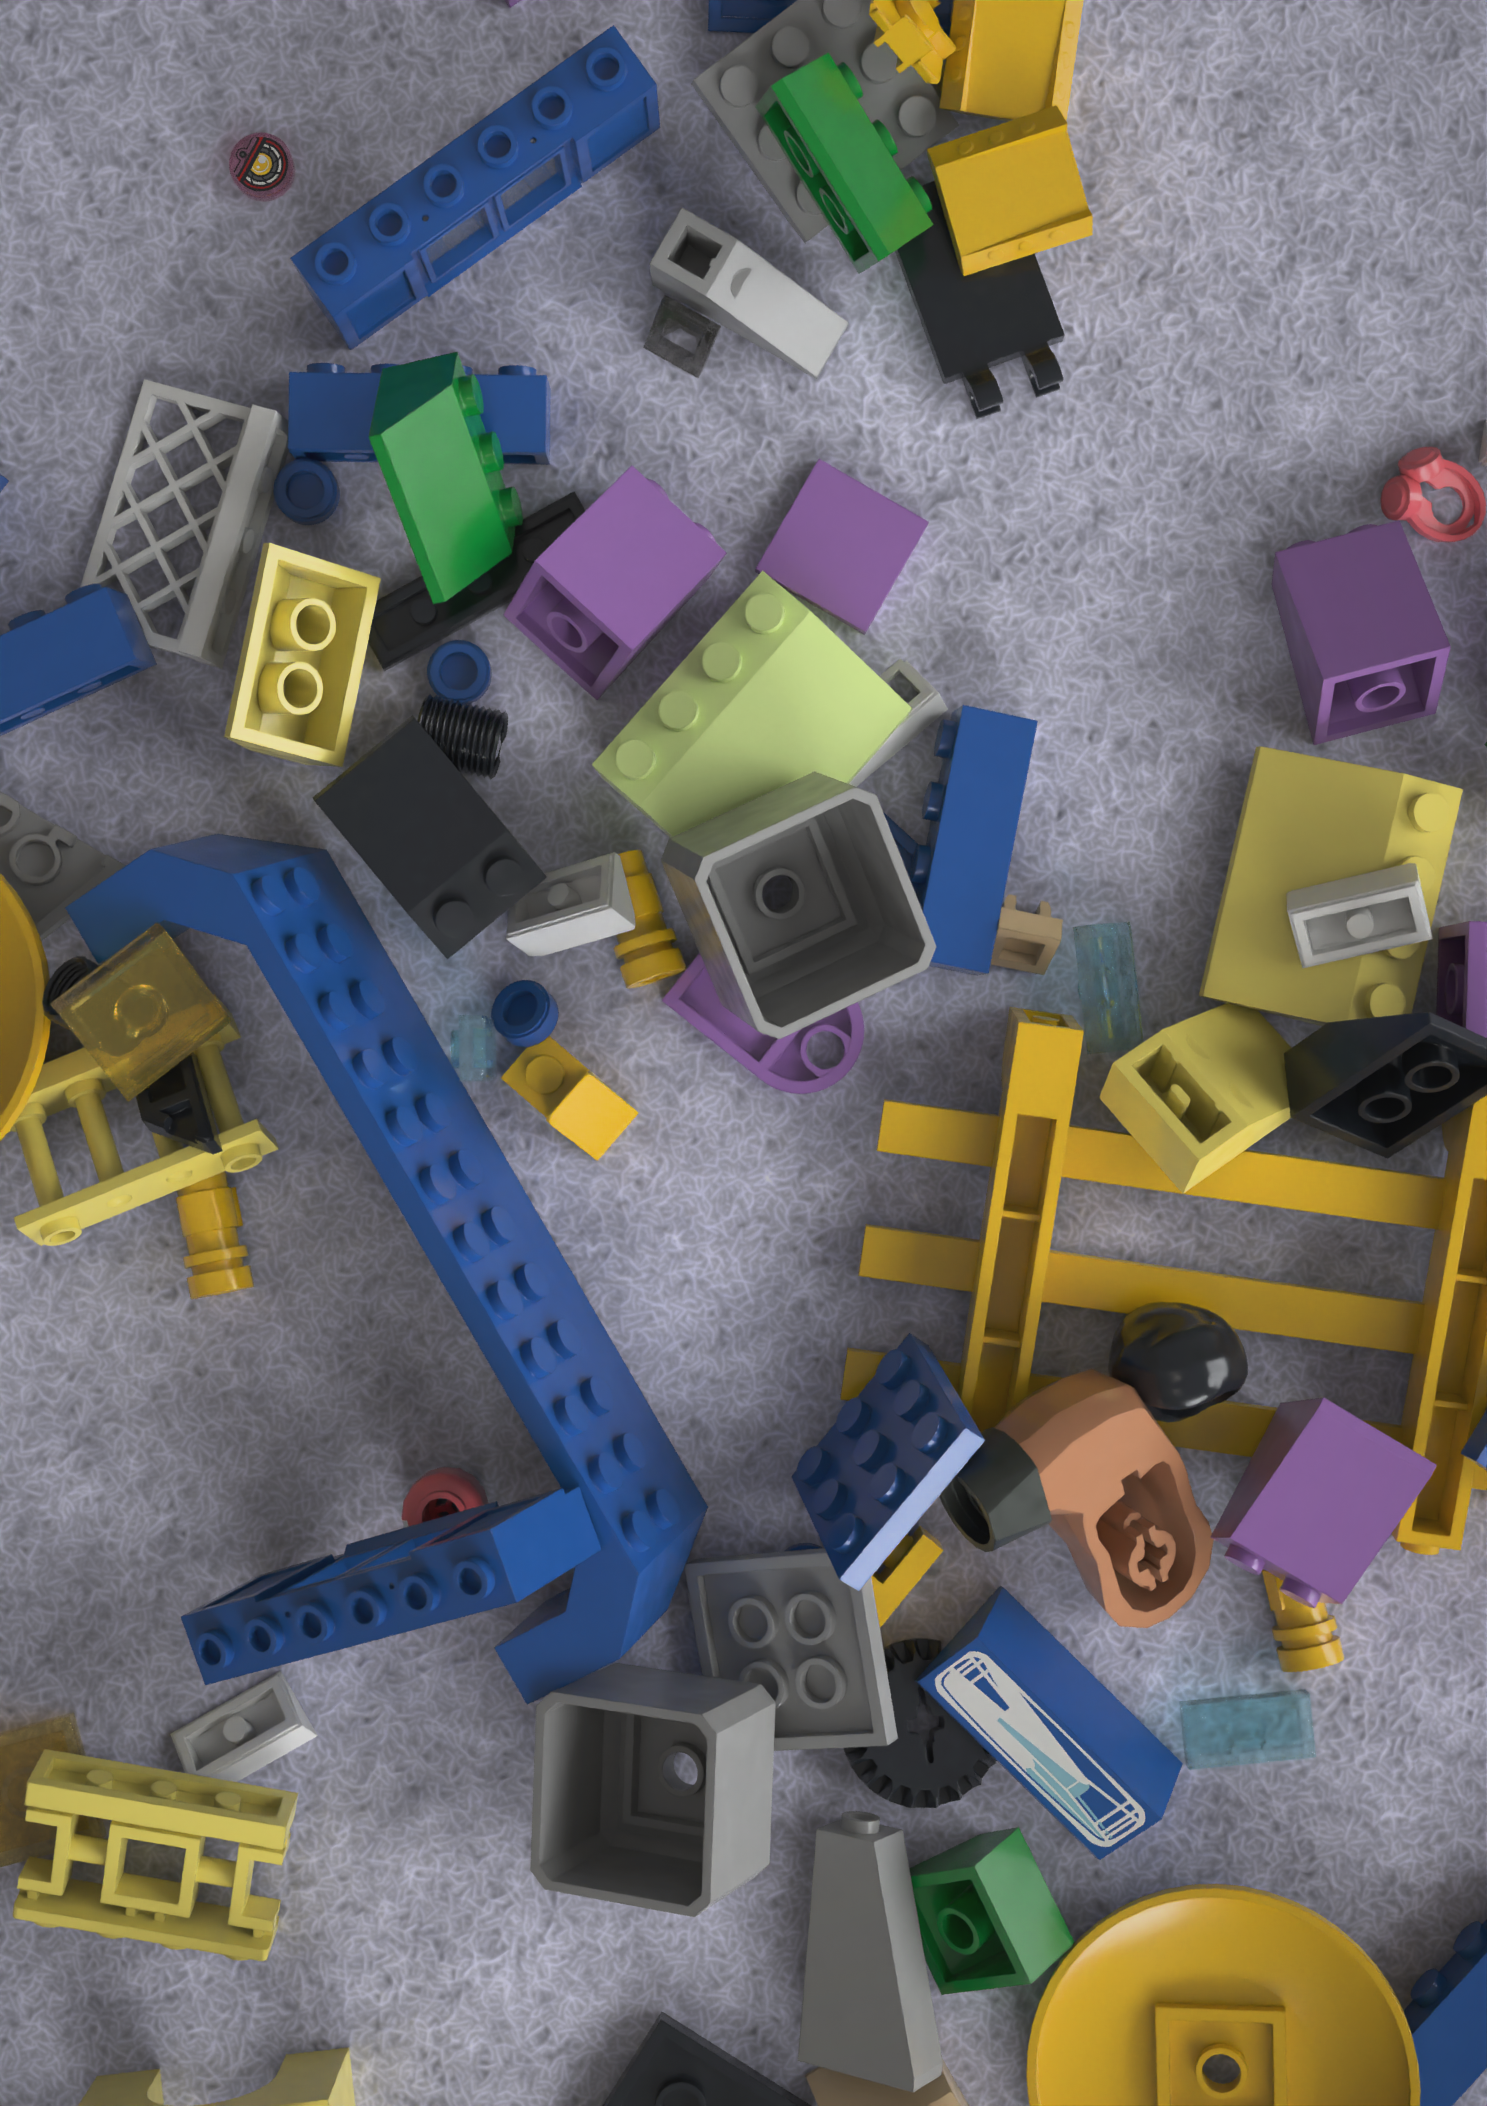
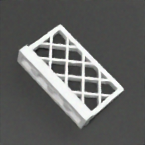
(235, 523)

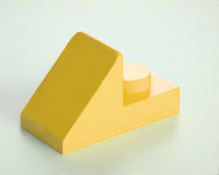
(570, 1096)
(903, 1570)

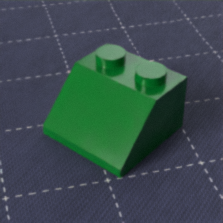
(987, 1914)

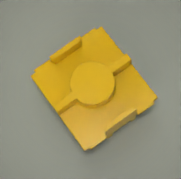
(913, 35)

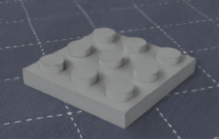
(791, 41)
(800, 1636)

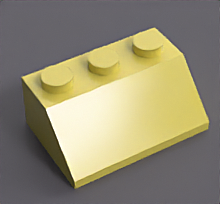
(301, 658)

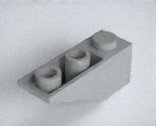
(744, 293)

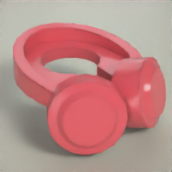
(1404, 500)

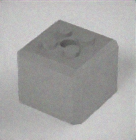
(849, 914)
(617, 1815)

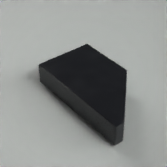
(180, 1107)

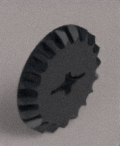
(905, 1769)

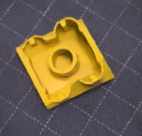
(1010, 57)
(1011, 190)

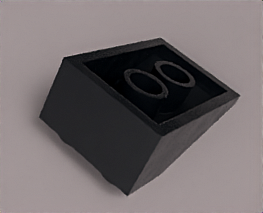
(429, 837)
(1385, 1078)

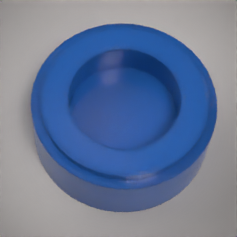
(306, 491)
(459, 671)
(525, 1013)

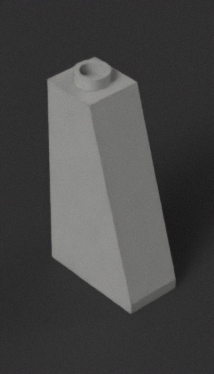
(865, 1960)

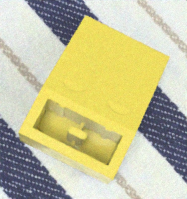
(1201, 1091)

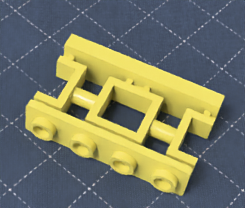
(161, 1810)

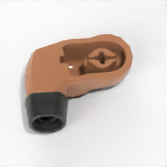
(1104, 1481)

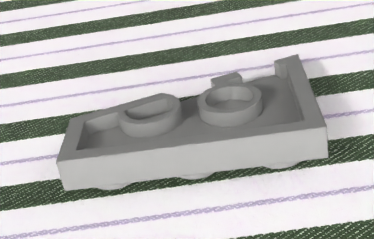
(47, 864)

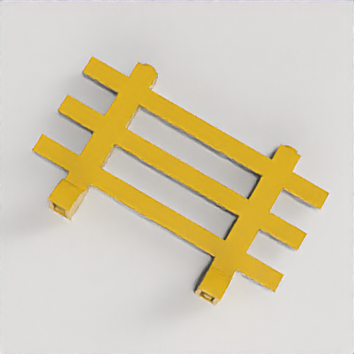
(1016, 1271)

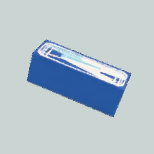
(1053, 1726)

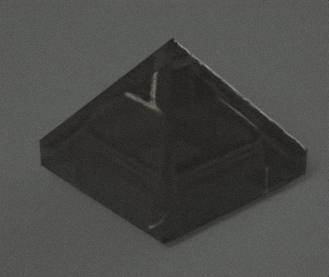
(672, 316)

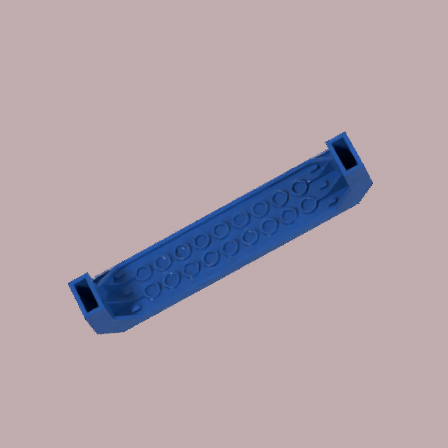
(463, 1211)

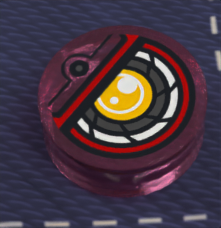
(262, 167)

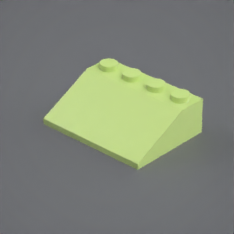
(749, 713)

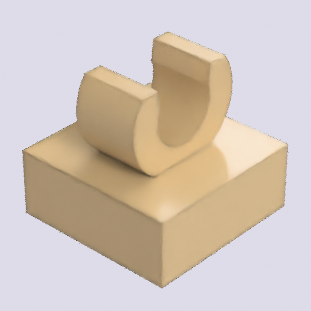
(1026, 939)

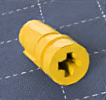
(649, 946)
(209, 1222)
(1302, 1631)

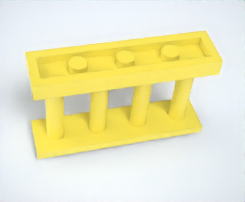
(81, 1084)

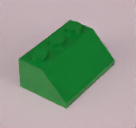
(845, 161)
(443, 472)

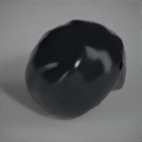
(1178, 1358)

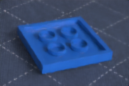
(885, 1460)

